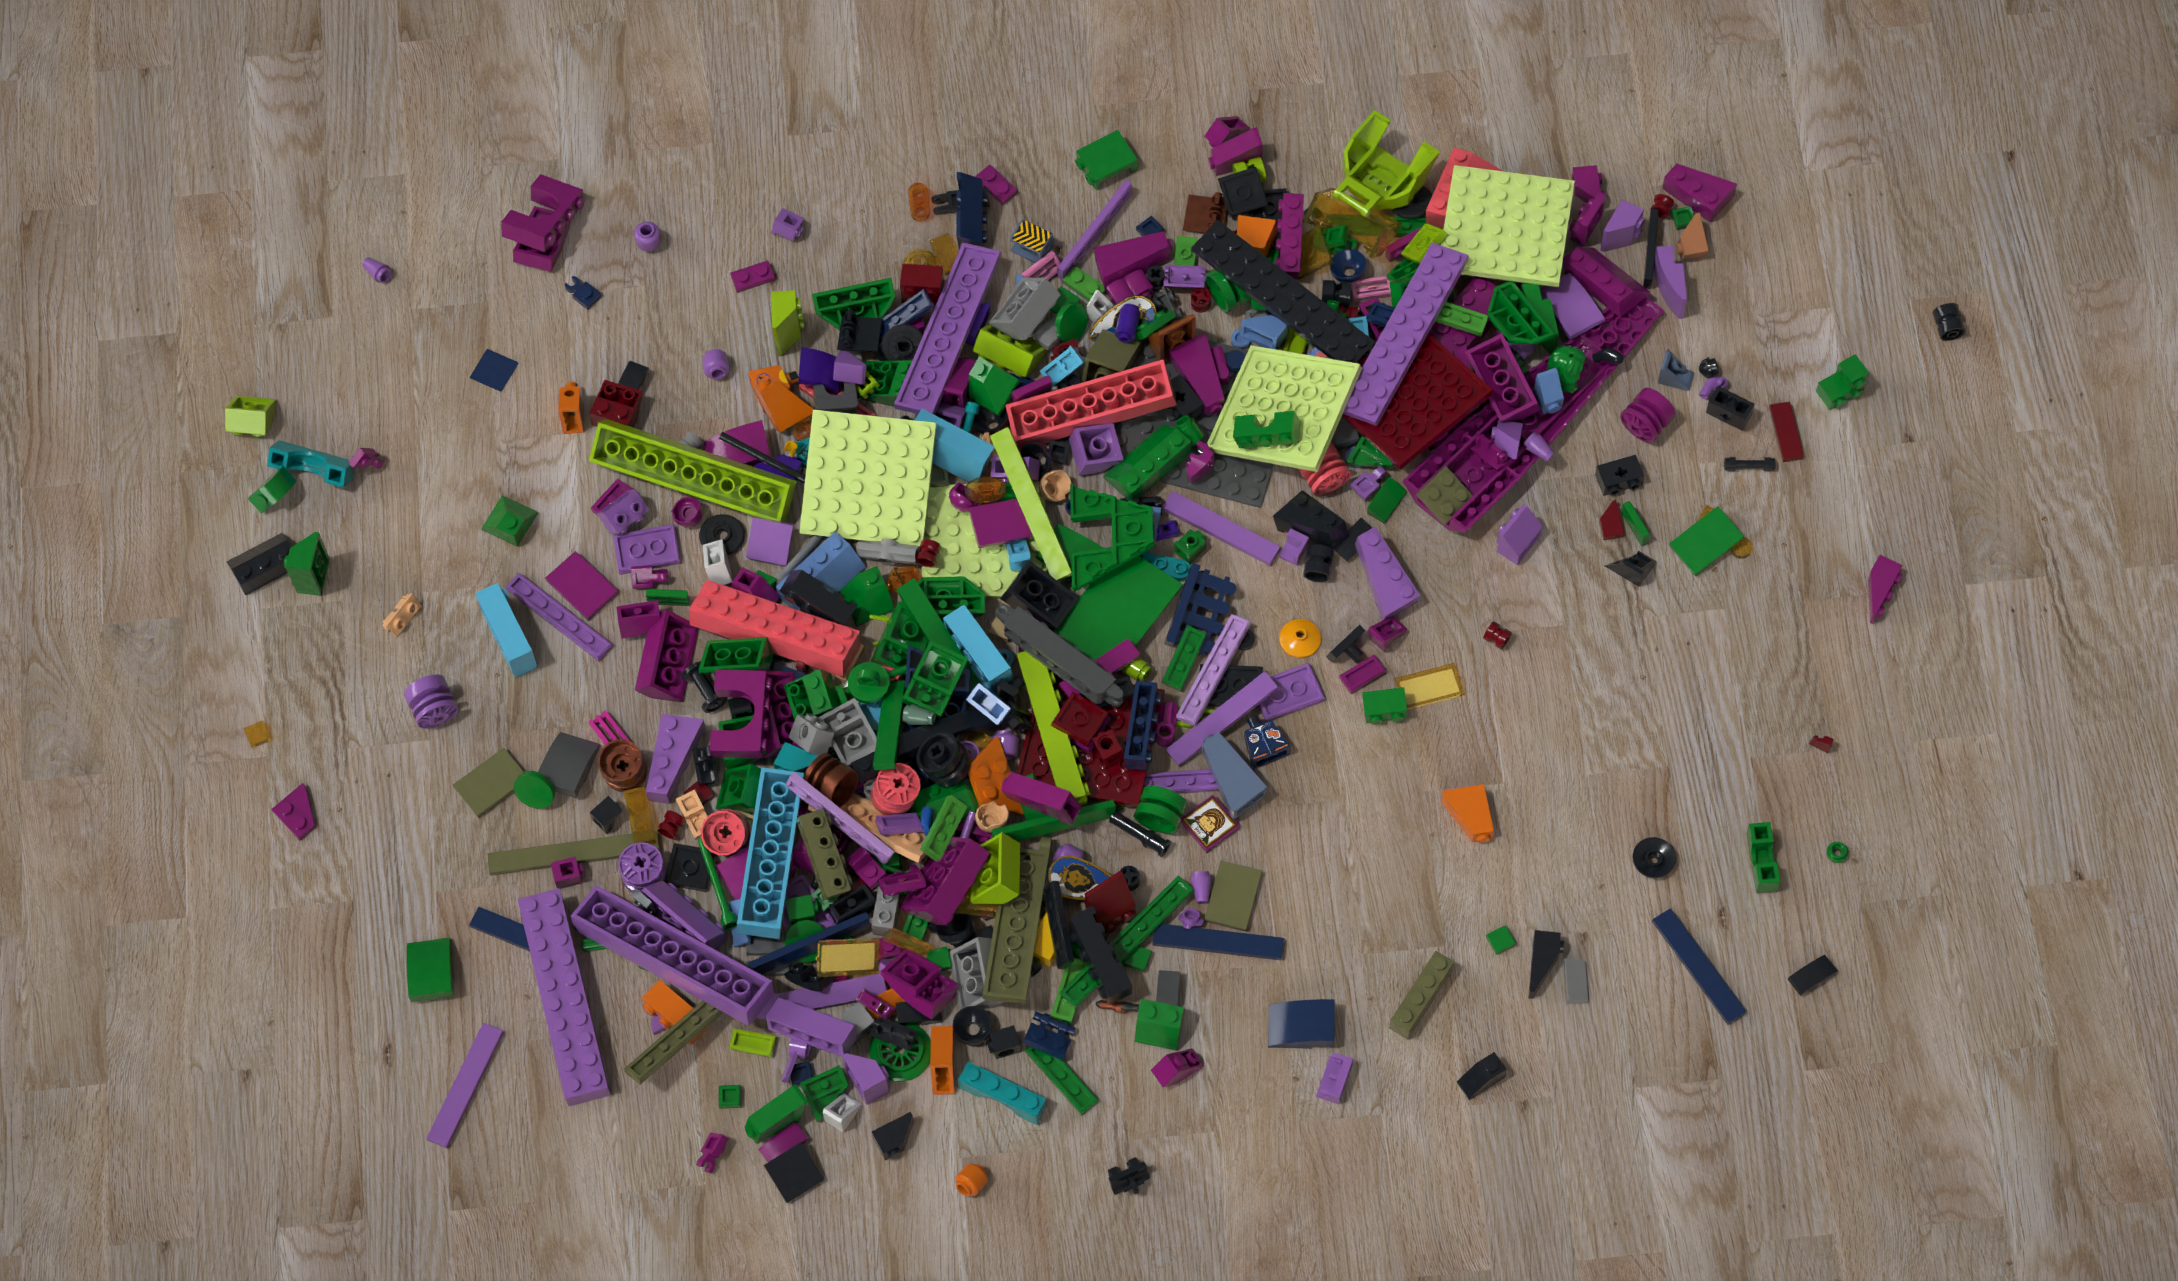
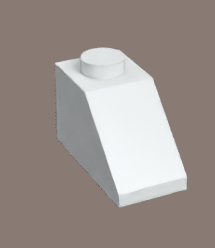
(717, 562)

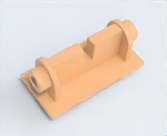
(406, 609)

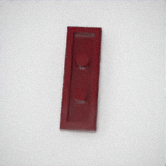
(1786, 431)

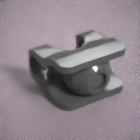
(843, 403)

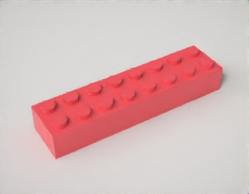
(1091, 404)
(788, 630)

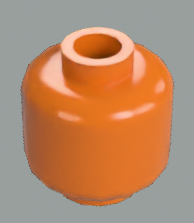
(971, 1179)

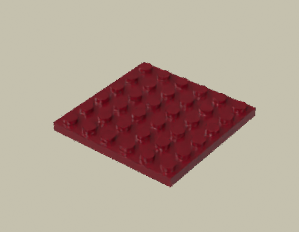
(1426, 405)
(1104, 784)

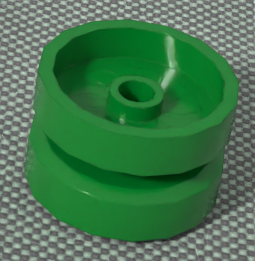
(1224, 291)
(1160, 809)

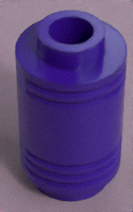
(1127, 323)

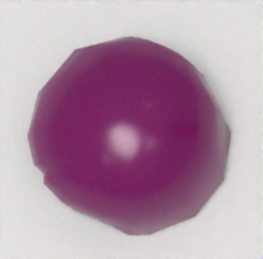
(960, 500)
(687, 512)

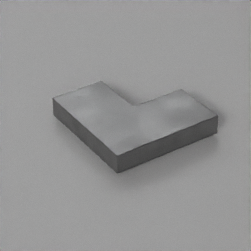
(764, 946)

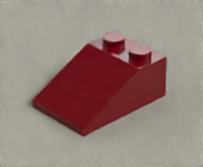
(1111, 902)

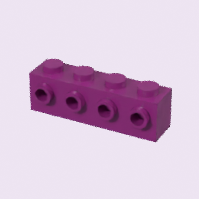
(1291, 233)

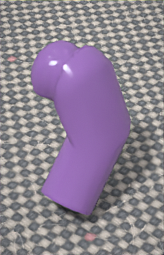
(1711, 385)

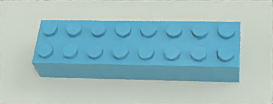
(769, 856)

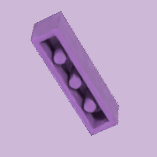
(811, 1027)

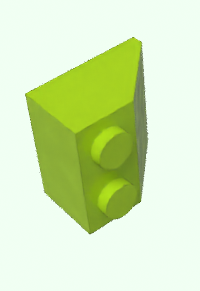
(249, 415)

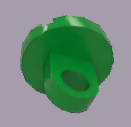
(868, 682)

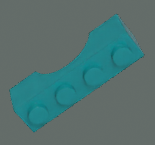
(295, 457)
(1018, 1099)

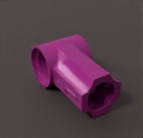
(1167, 723)

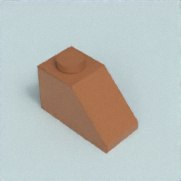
(1692, 242)

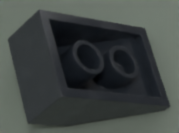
(1040, 595)

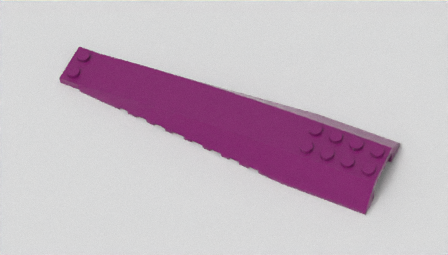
(1482, 479)

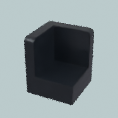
(605, 813)

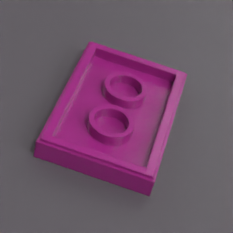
(999, 523)
(581, 585)

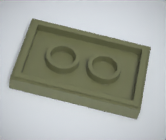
(489, 782)
(1233, 895)

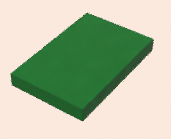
(1706, 541)

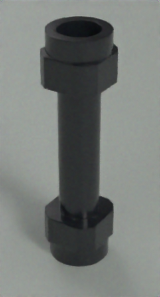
(1731, 463)

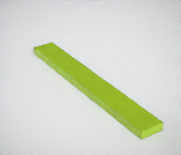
(1031, 504)

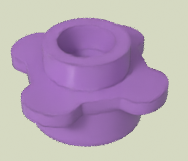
(1190, 918)

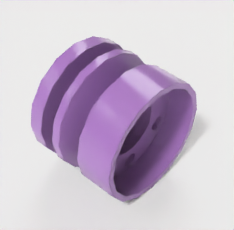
(431, 701)
(632, 874)

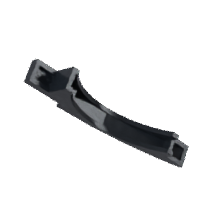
(910, 741)

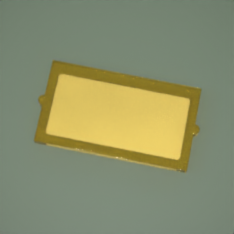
(1431, 685)
(848, 957)

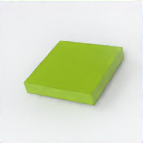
(1421, 242)

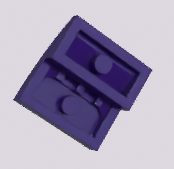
(817, 369)

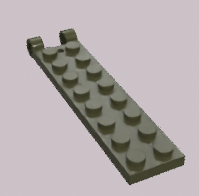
(1017, 930)

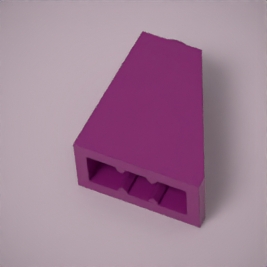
(1238, 149)
(957, 388)

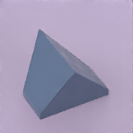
(1674, 373)

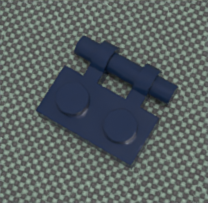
(1047, 1040)

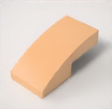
(692, 812)

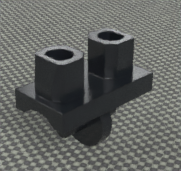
(1018, 719)
(705, 766)
(1129, 1178)

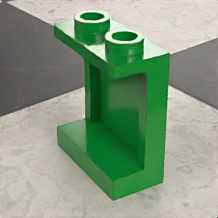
(1105, 158)

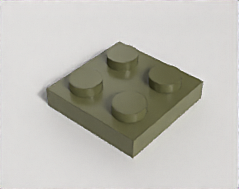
(1444, 495)

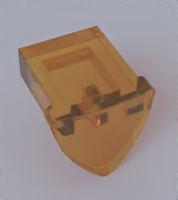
(900, 576)

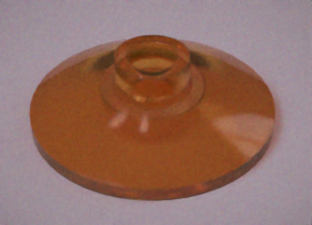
(985, 489)

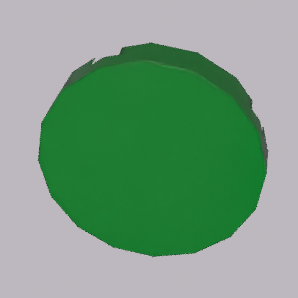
(1071, 322)
(534, 790)
(799, 931)

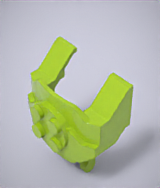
(1377, 175)

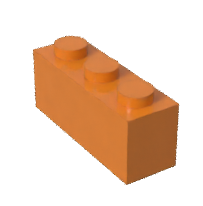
(667, 1006)

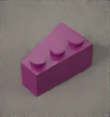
(1699, 190)

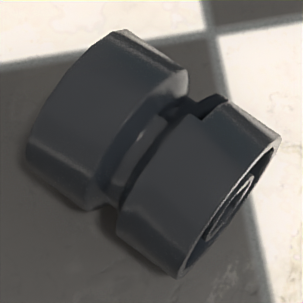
(1339, 292)
(1949, 322)
(1318, 563)

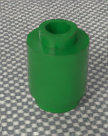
(1190, 429)

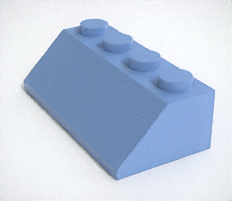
(832, 564)

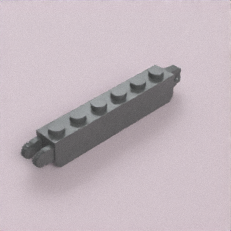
(1059, 656)

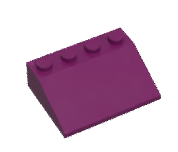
(946, 881)

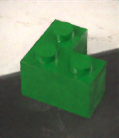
(1844, 384)

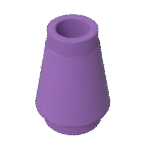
(379, 271)
(1538, 446)
(1201, 884)

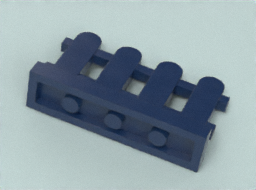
(1203, 601)

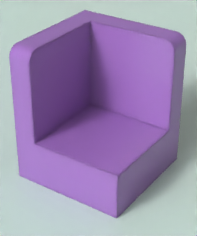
(1295, 547)

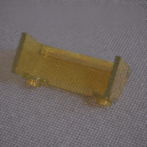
(1373, 232)

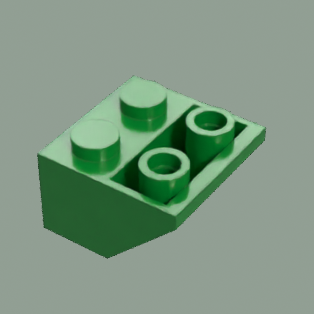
(812, 694)

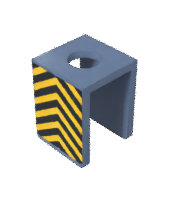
(1031, 241)

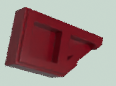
(1611, 522)

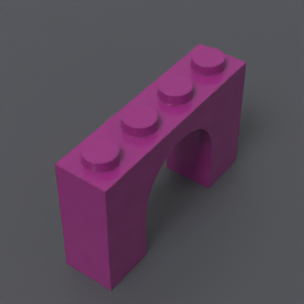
(542, 232)
(751, 739)

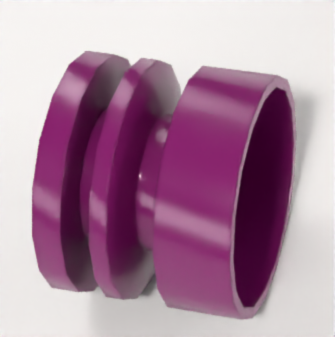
(1647, 415)

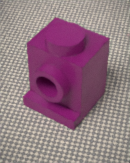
(562, 867)

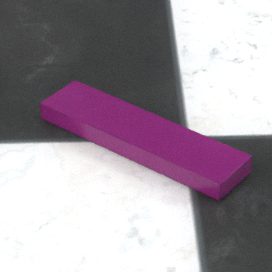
(1111, 661)

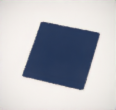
(494, 370)

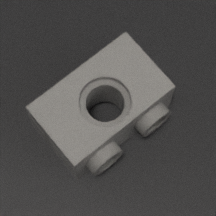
(811, 734)
(885, 912)

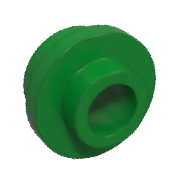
(1839, 847)

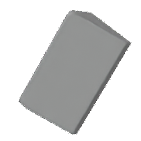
(1575, 981)

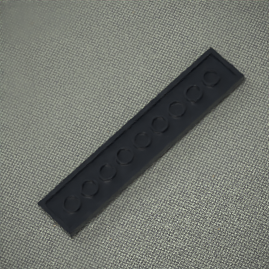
(1282, 295)

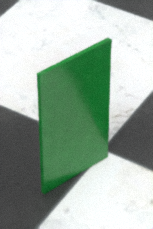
(1118, 607)

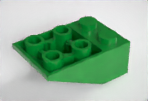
(889, 376)

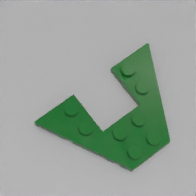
(1131, 533)

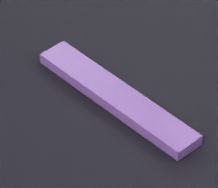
(1213, 670)
(840, 818)

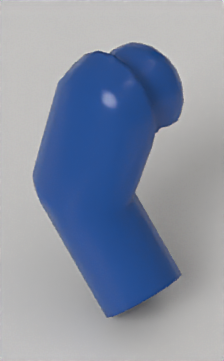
(926, 818)

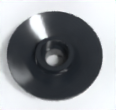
(1654, 848)

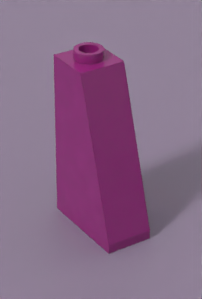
(1124, 257)
(1196, 366)
(1042, 797)

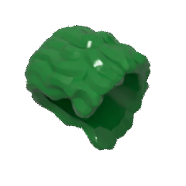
(1569, 363)

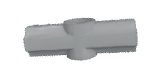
(888, 551)

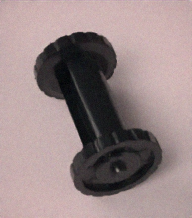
(712, 701)

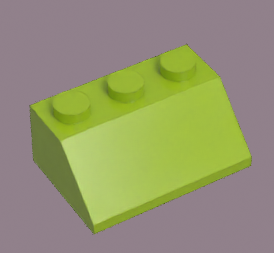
(786, 319)
(1009, 353)
(1000, 877)

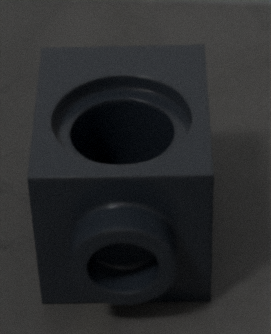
(1004, 1042)

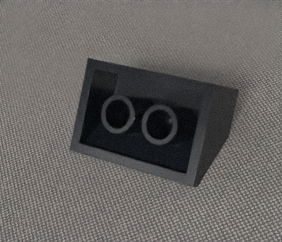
(260, 564)

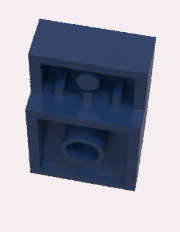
(1301, 1024)

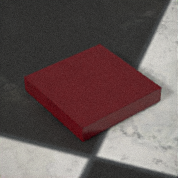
(1080, 719)

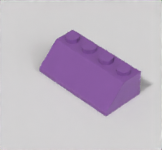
(682, 915)

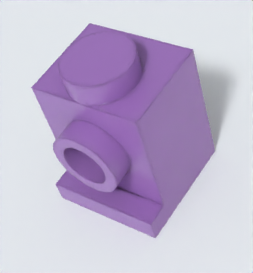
(788, 225)

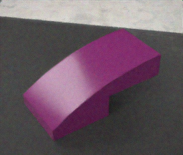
(783, 1141)

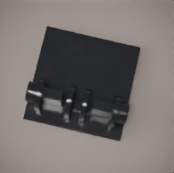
(859, 333)

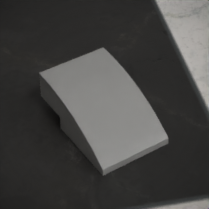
(851, 730)

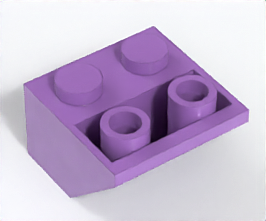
(1518, 535)

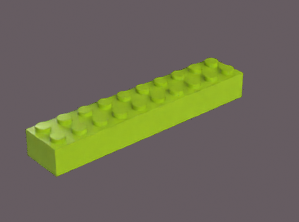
(692, 471)

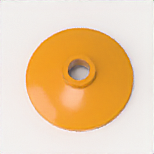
(1297, 646)

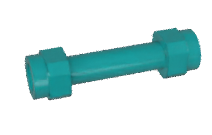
(971, 409)

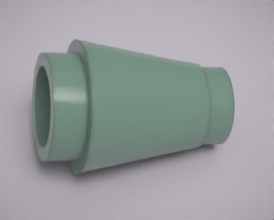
(918, 716)

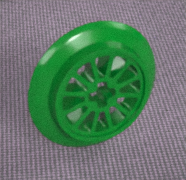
(904, 1072)

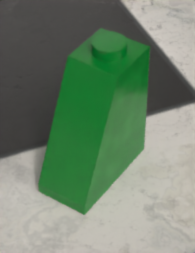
(776, 1115)

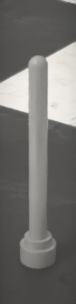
(780, 575)

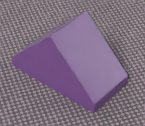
(849, 368)

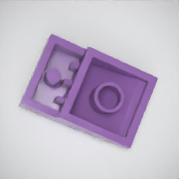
(1670, 280)
(1572, 306)

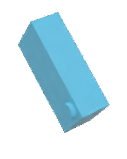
(957, 449)
(506, 629)
(974, 644)

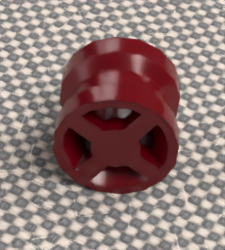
(1663, 204)
(1200, 294)

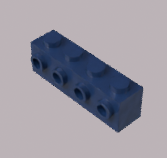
(1141, 725)

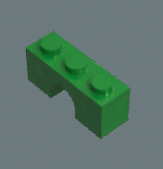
(1282, 430)
(1761, 855)

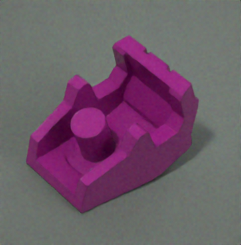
(1201, 464)

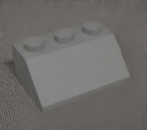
(1025, 308)
(971, 973)

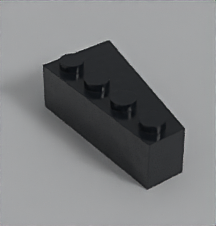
(1099, 956)

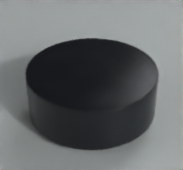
(1248, 641)

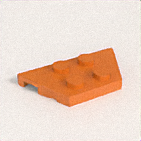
(988, 774)

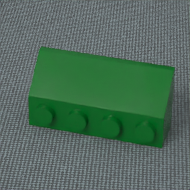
(1149, 462)

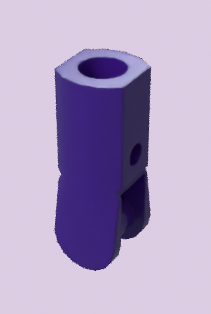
(1173, 531)

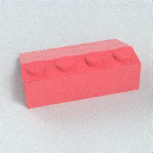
(1438, 204)

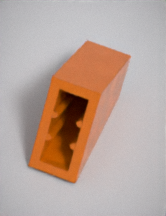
(781, 404)
(1470, 811)
(942, 1060)

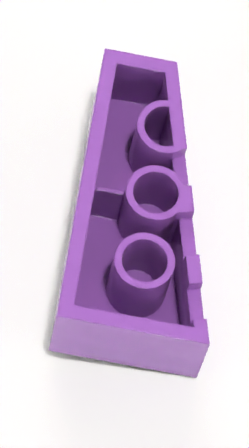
(1385, 576)
(672, 755)

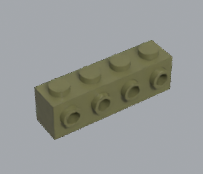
(823, 854)

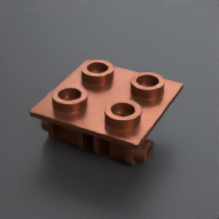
(1204, 212)

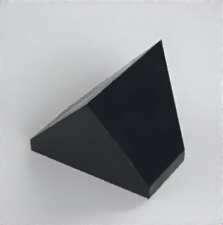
(1633, 568)

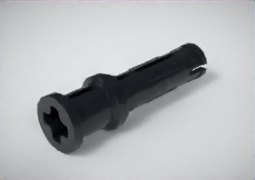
(1148, 838)

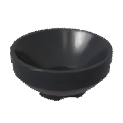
(986, 417)
(1033, 450)
(957, 930)
(968, 1016)

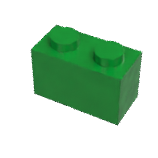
(1385, 705)

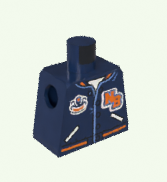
(1264, 742)

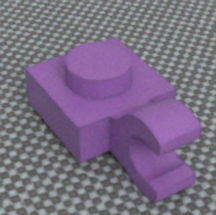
(1368, 484)

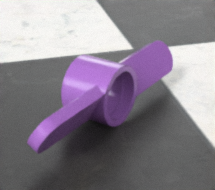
(796, 1050)

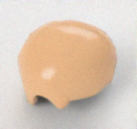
(1055, 485)
(991, 816)

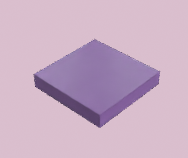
(770, 541)

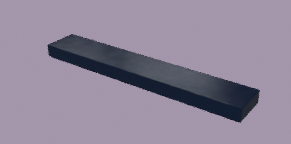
(1219, 941)
(809, 944)
(1699, 966)

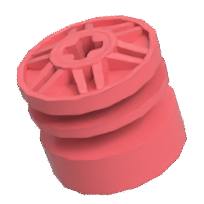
(1330, 476)
(894, 800)
(715, 839)

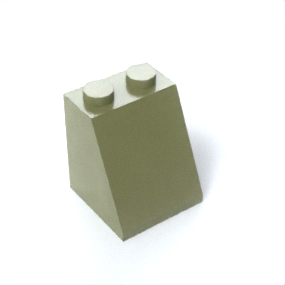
(1109, 356)

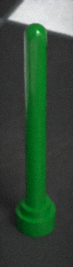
(728, 918)

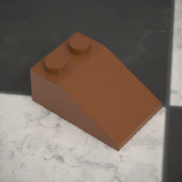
(1172, 336)

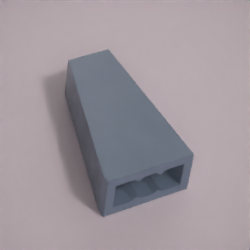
(1232, 775)

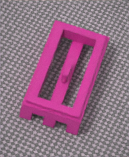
(599, 719)

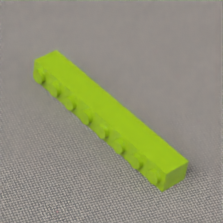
(1056, 743)

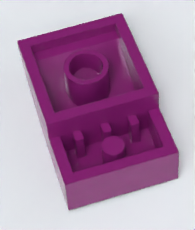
(535, 258)
(751, 434)
(733, 871)
(919, 983)

